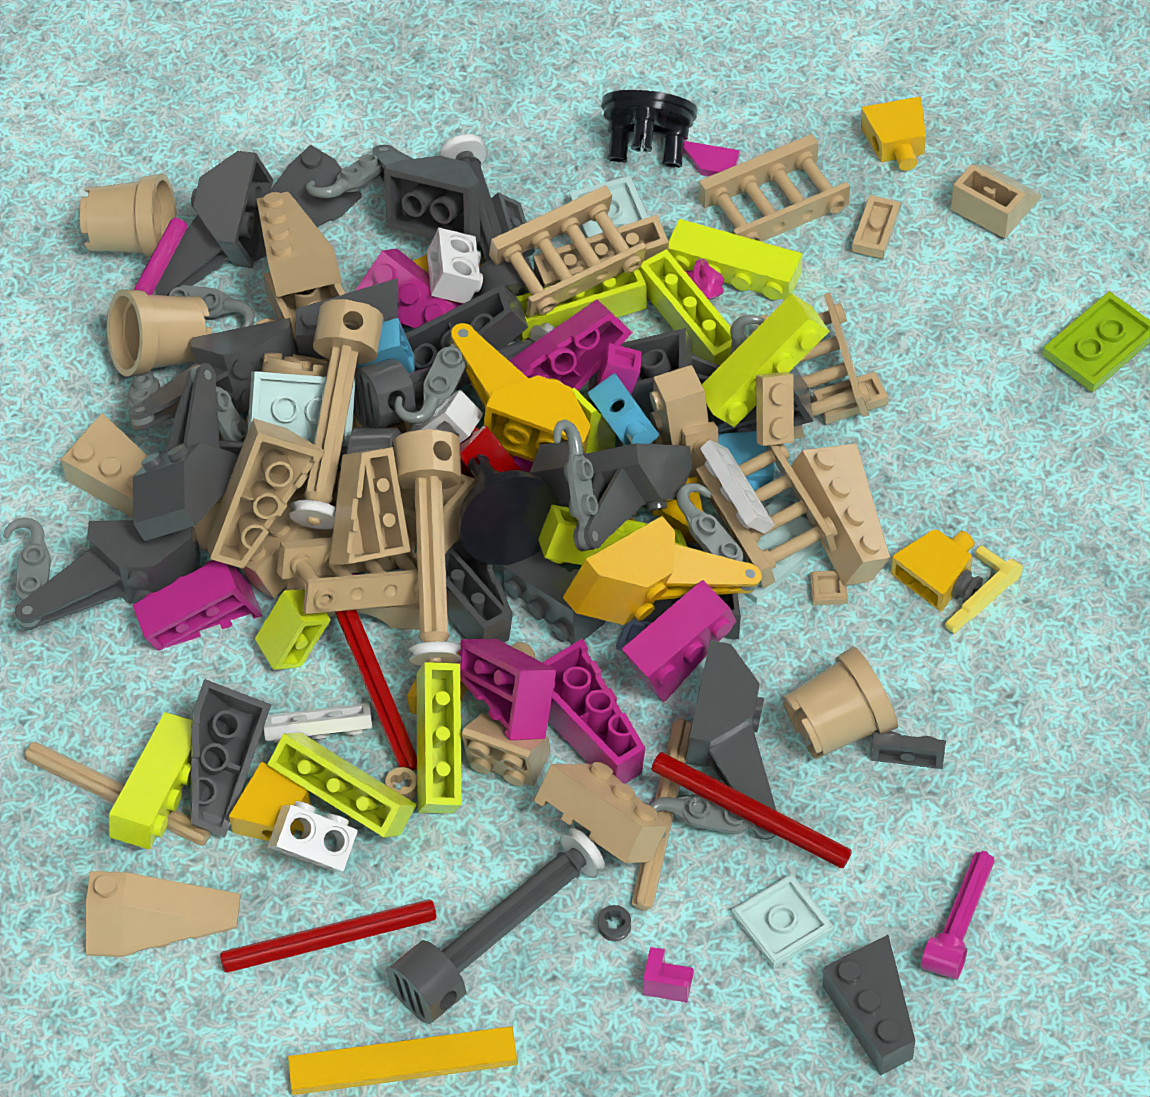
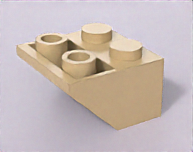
(992, 199)
(492, 751)

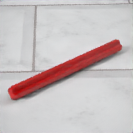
(377, 688)
(751, 810)
(328, 935)

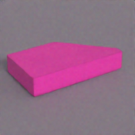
(709, 158)

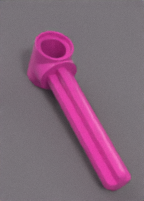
(161, 256)
(947, 951)

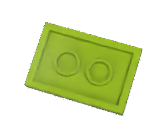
(1099, 341)

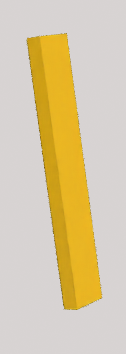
(402, 1060)

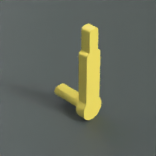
(1006, 575)

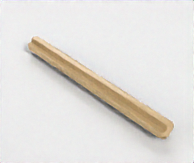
(104, 787)
(650, 872)

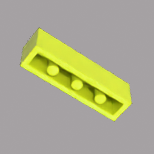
(739, 259)
(620, 294)
(686, 307)
(772, 348)
(558, 540)
(438, 738)
(154, 784)
(342, 784)

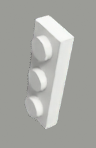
(736, 487)
(320, 722)

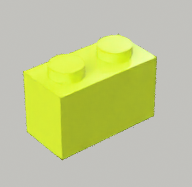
(290, 633)

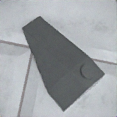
(323, 170)
(222, 749)

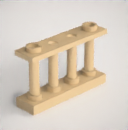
(774, 167)
(566, 221)
(859, 391)
(748, 538)
(346, 591)

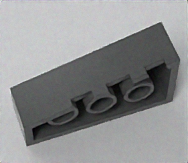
(493, 315)

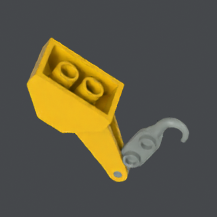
(517, 407)
(649, 567)

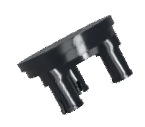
(646, 114)
(503, 513)

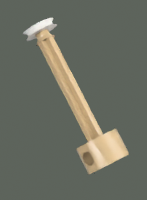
(347, 336)
(428, 464)

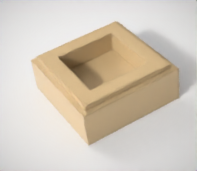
(827, 588)

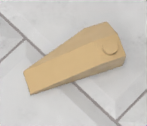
(145, 912)

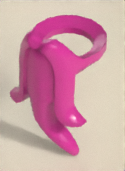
(707, 279)

